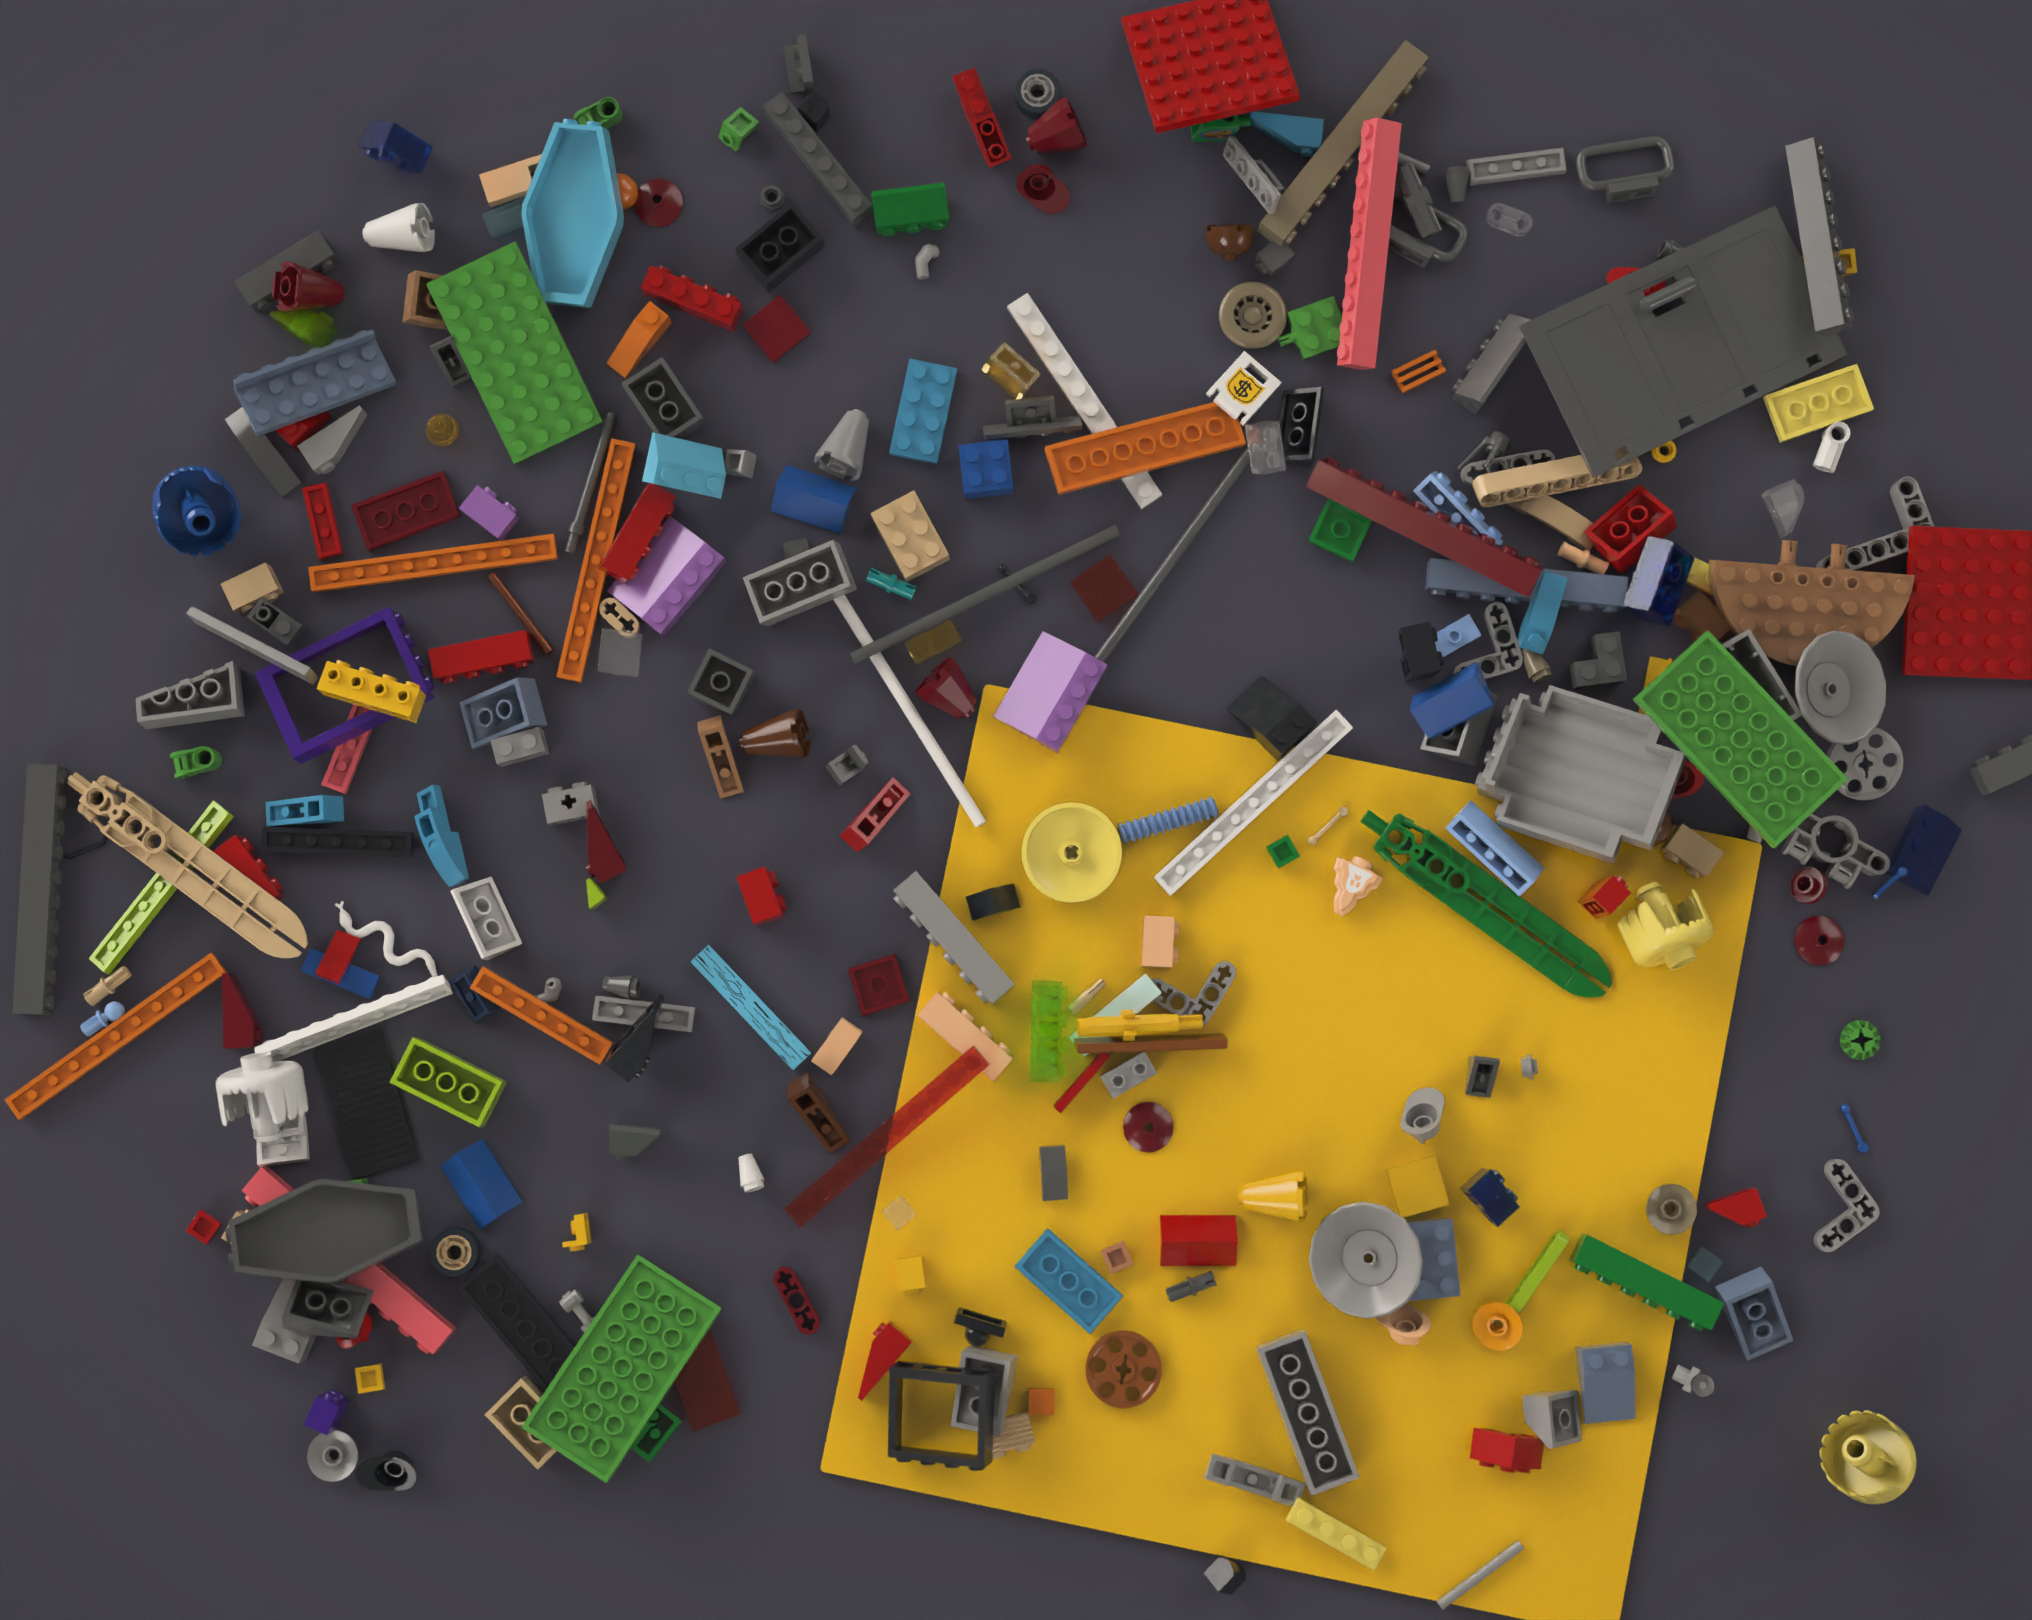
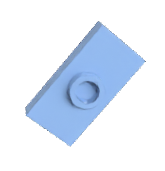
(1456, 635)

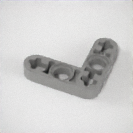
(1498, 658)
(1192, 1004)
(1854, 1213)

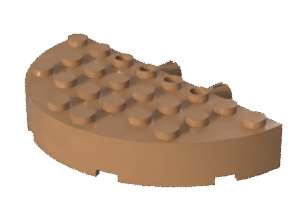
(1795, 604)

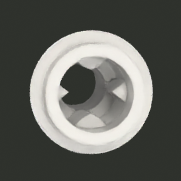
(750, 1174)

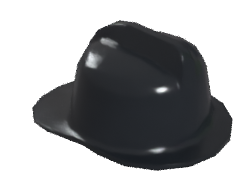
(387, 1472)

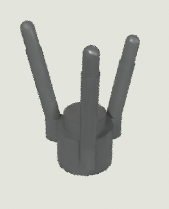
(1495, 447)

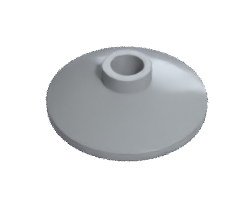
(320, 1457)

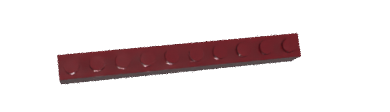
(1425, 526)

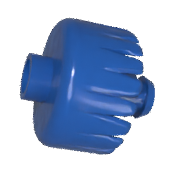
(196, 510)

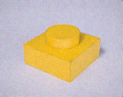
(369, 1378)

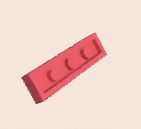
(346, 758)

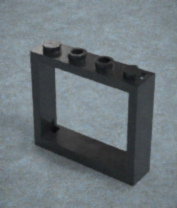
(946, 1374)

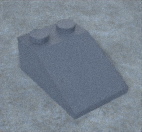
(503, 711)
(1754, 1313)
(1606, 1382)

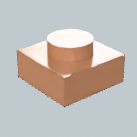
(1116, 1257)

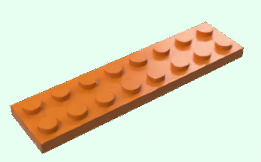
(1142, 447)

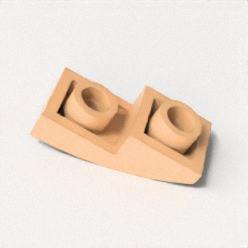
(836, 1046)

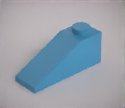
(1294, 132)
(1542, 613)
(305, 811)

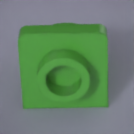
(737, 128)

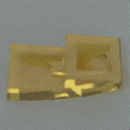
(933, 642)

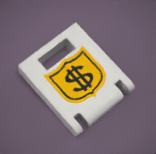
(1241, 390)

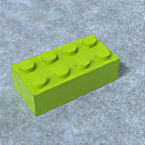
(448, 1082)

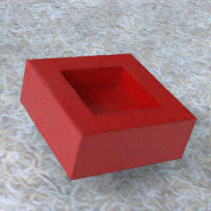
(204, 1226)

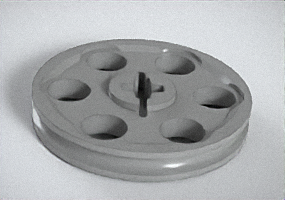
(1873, 769)

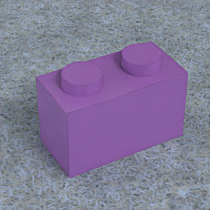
(489, 512)

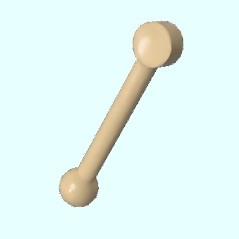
(1342, 811)

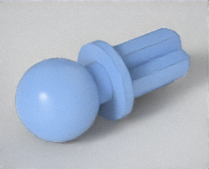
(111, 1013)

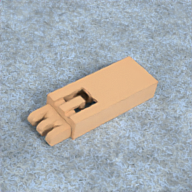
(509, 181)

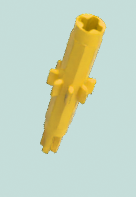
(1130, 1025)

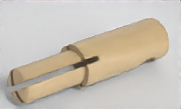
(1086, 996)

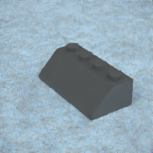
(1491, 364)

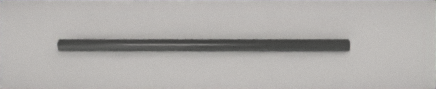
(1173, 556)
(984, 594)

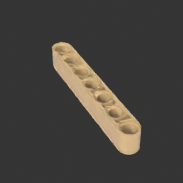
(1547, 479)

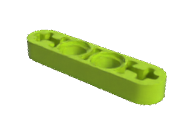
(1538, 1270)

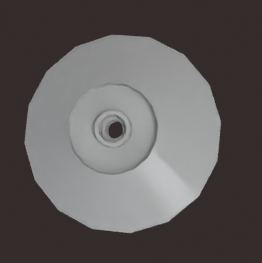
(1840, 687)
(1341, 1264)

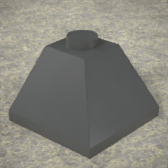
(631, 1140)

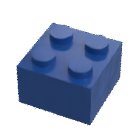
(986, 469)

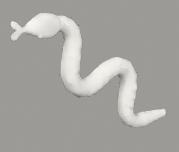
(346, 922)

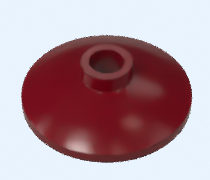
(666, 211)
(1807, 942)
(1138, 1117)

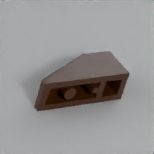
(817, 1112)

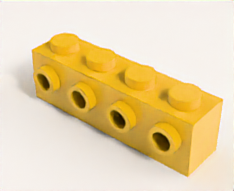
(371, 691)

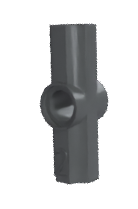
(1417, 201)

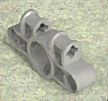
(1855, 854)

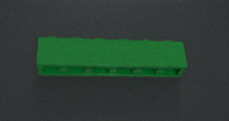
(1647, 1282)

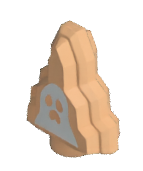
(1353, 882)

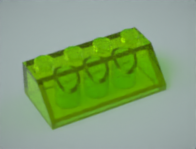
(1046, 1031)

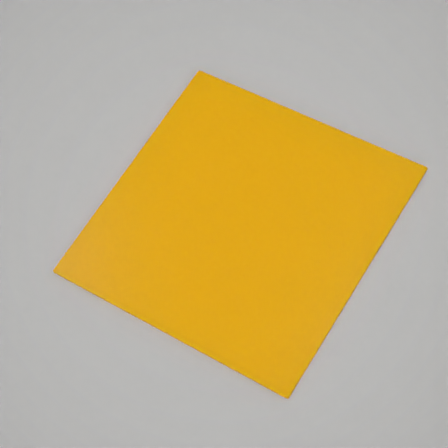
(1322, 1052)

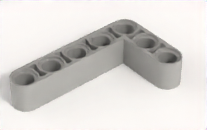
(1886, 543)

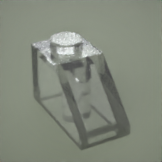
(1784, 505)

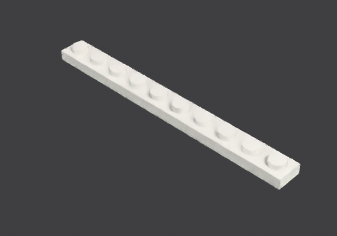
(1074, 386)
(1253, 802)

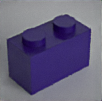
(327, 1412)

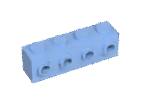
(1443, 498)
(1495, 848)

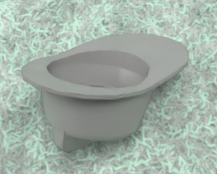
(1423, 1114)

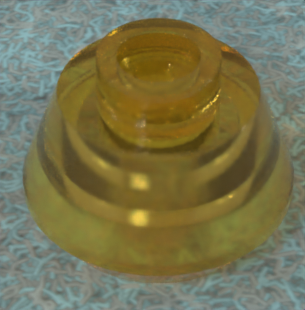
(447, 433)

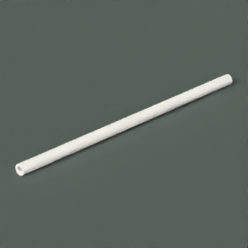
(912, 714)

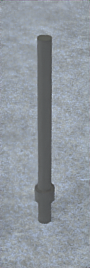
(576, 528)

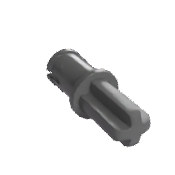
(1191, 1286)

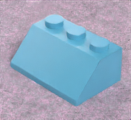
(685, 466)

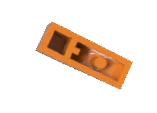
(639, 339)

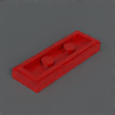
(323, 521)
(1081, 1081)

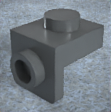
(847, 765)

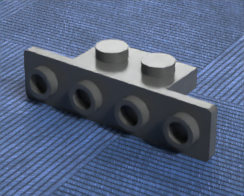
(1031, 417)

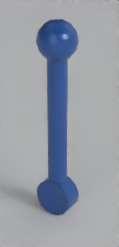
(1901, 872)
(1862, 1147)

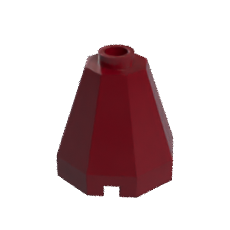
(1057, 130)
(947, 690)

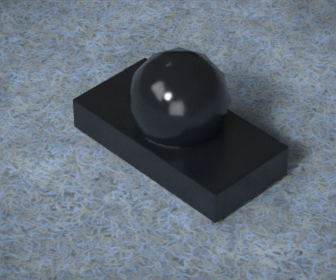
(979, 1326)

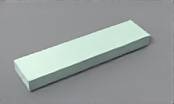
(1134, 998)

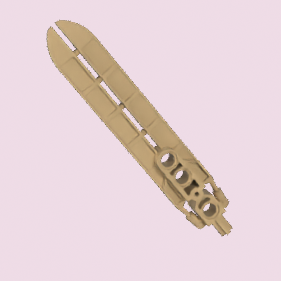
(142, 845)

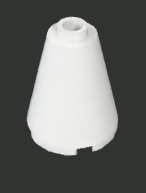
(402, 230)

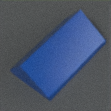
(812, 499)
(1451, 701)
(481, 1183)

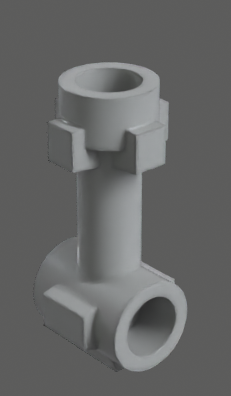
(572, 1301)

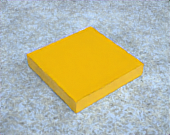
(1417, 1186)

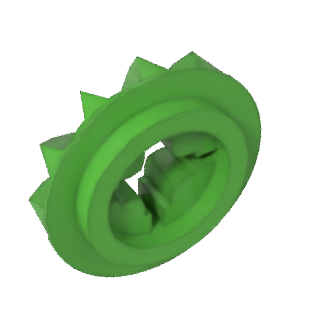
(1854, 1049)

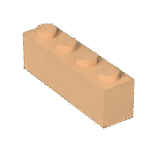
(962, 1034)

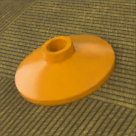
(1495, 1336)

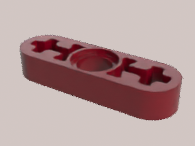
(786, 1298)

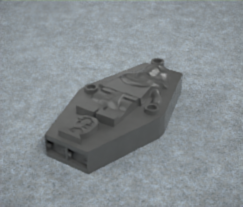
(325, 1231)

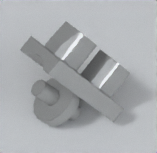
(1694, 1381)

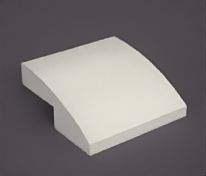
(290, 1148)

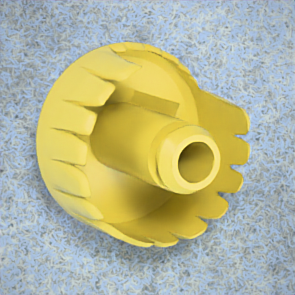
(1662, 933)
(1868, 1457)

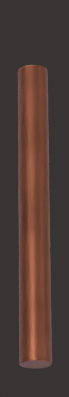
(520, 613)

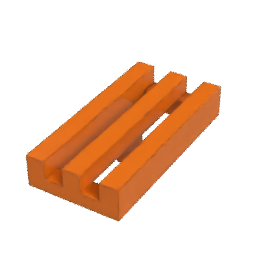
(1436, 362)

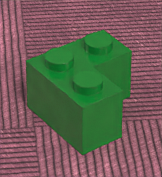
(656, 1434)

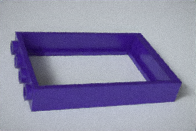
(360, 724)

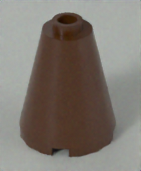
(778, 736)

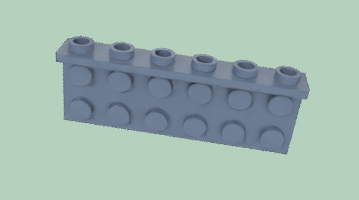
(313, 382)

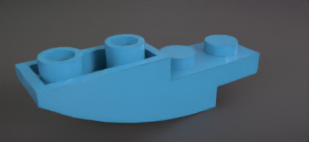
(440, 843)

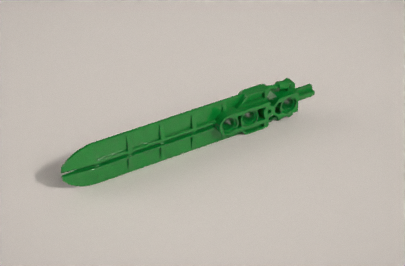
(1479, 914)

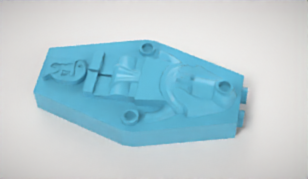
(573, 213)

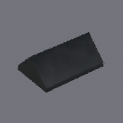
(1300, 424)

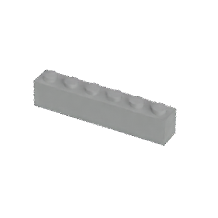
(953, 937)

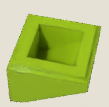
(595, 894)

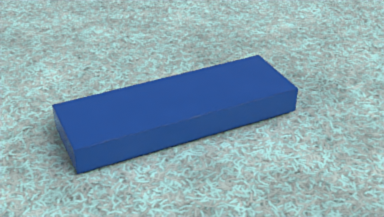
(354, 980)

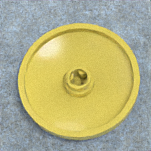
(1071, 852)

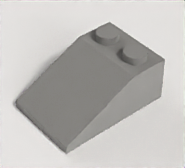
(276, 1339)
(967, 1397)

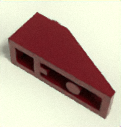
(602, 852)
(239, 1020)

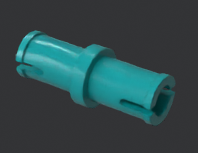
(891, 583)

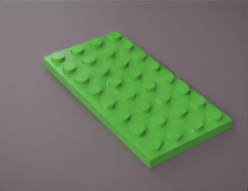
(514, 352)
(1740, 739)
(621, 1368)

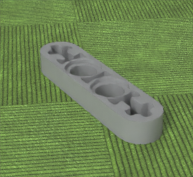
(1505, 462)

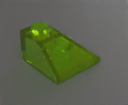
(307, 326)

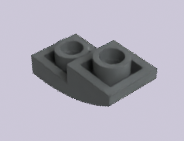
(1053, 1172)

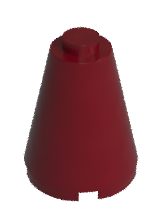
(304, 289)

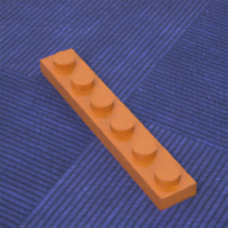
(541, 1015)

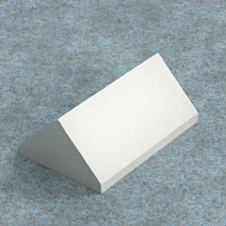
(486, 918)

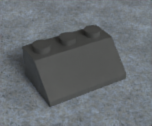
(1462, 741)

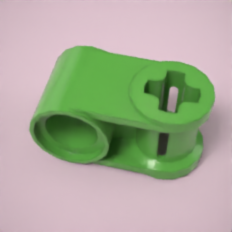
(596, 113)
(190, 762)

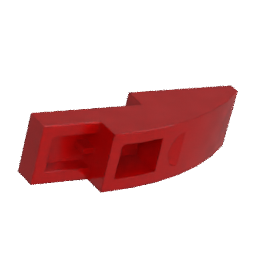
(981, 118)

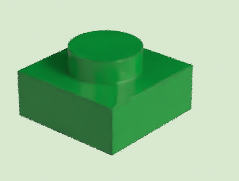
(1282, 851)

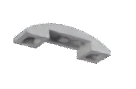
(1253, 1479)

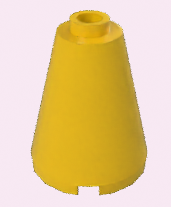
(1277, 1196)

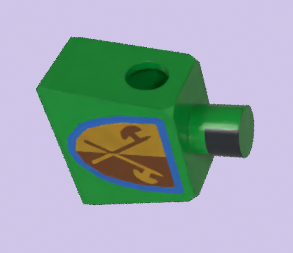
(1219, 129)

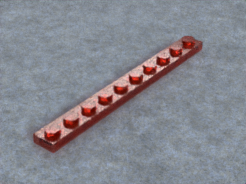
(887, 1136)

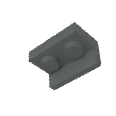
(799, 66)

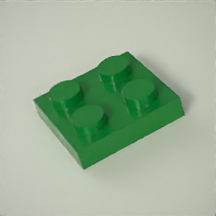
(1340, 530)

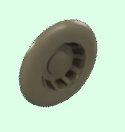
(1252, 315)

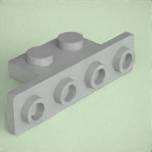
(1254, 175)

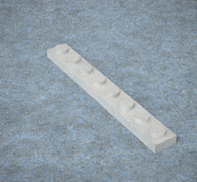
(357, 1018)

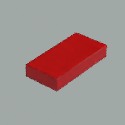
(338, 957)

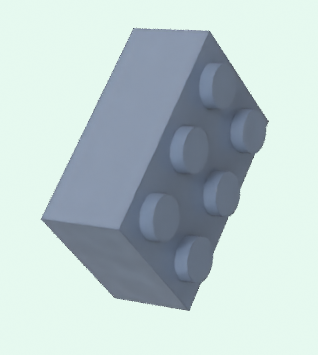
(1439, 1256)

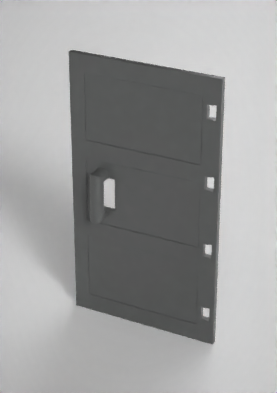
(1634, 375)

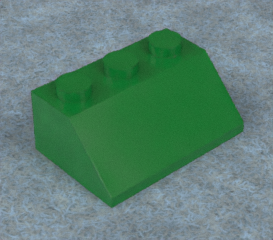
(910, 209)

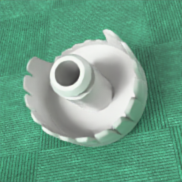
(266, 1090)

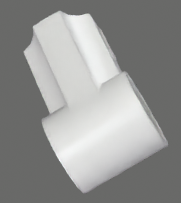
(1831, 449)

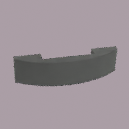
(264, 454)

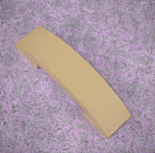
(1557, 517)

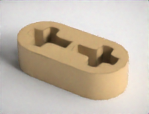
(624, 613)

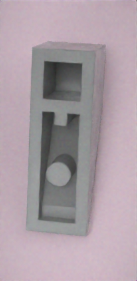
(331, 443)

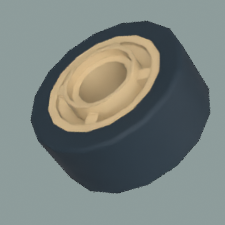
(469, 1248)

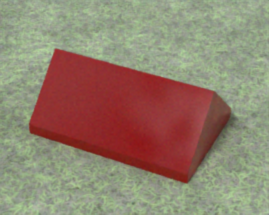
(1198, 1240)

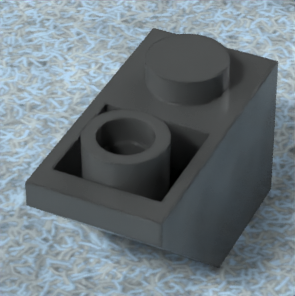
(277, 623)

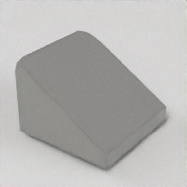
(740, 463)

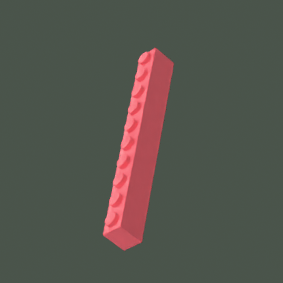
(1369, 244)
(390, 1293)

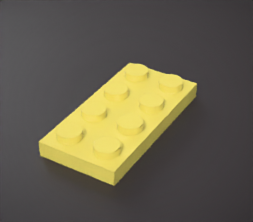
(1818, 403)

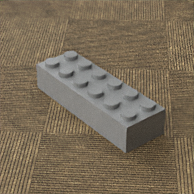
(1307, 1412)

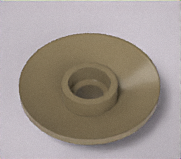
(1683, 1209)

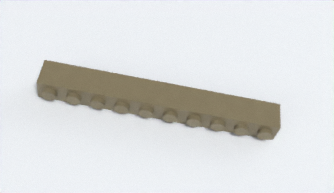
(1342, 144)

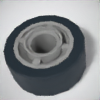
(1036, 80)

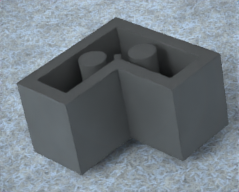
(1606, 665)

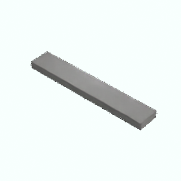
(252, 645)

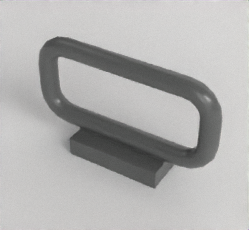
(1632, 186)
(1420, 251)

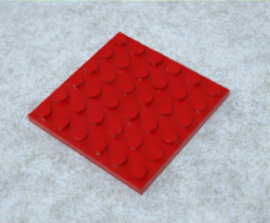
(1208, 61)
(1969, 603)

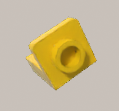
(581, 1229)

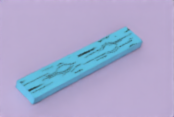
(751, 1007)

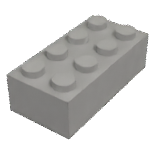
(799, 583)

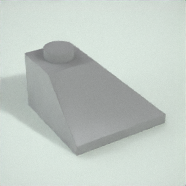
(1553, 1417)

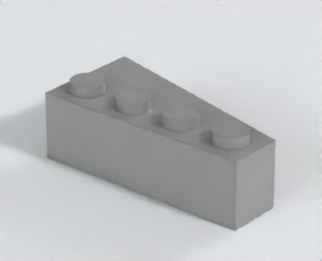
(200, 699)

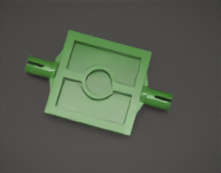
(1314, 328)

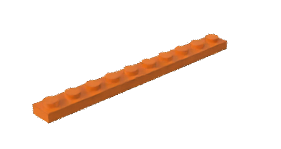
(433, 563)
(592, 579)
(115, 1036)

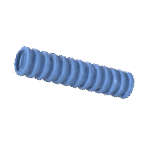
(1168, 820)

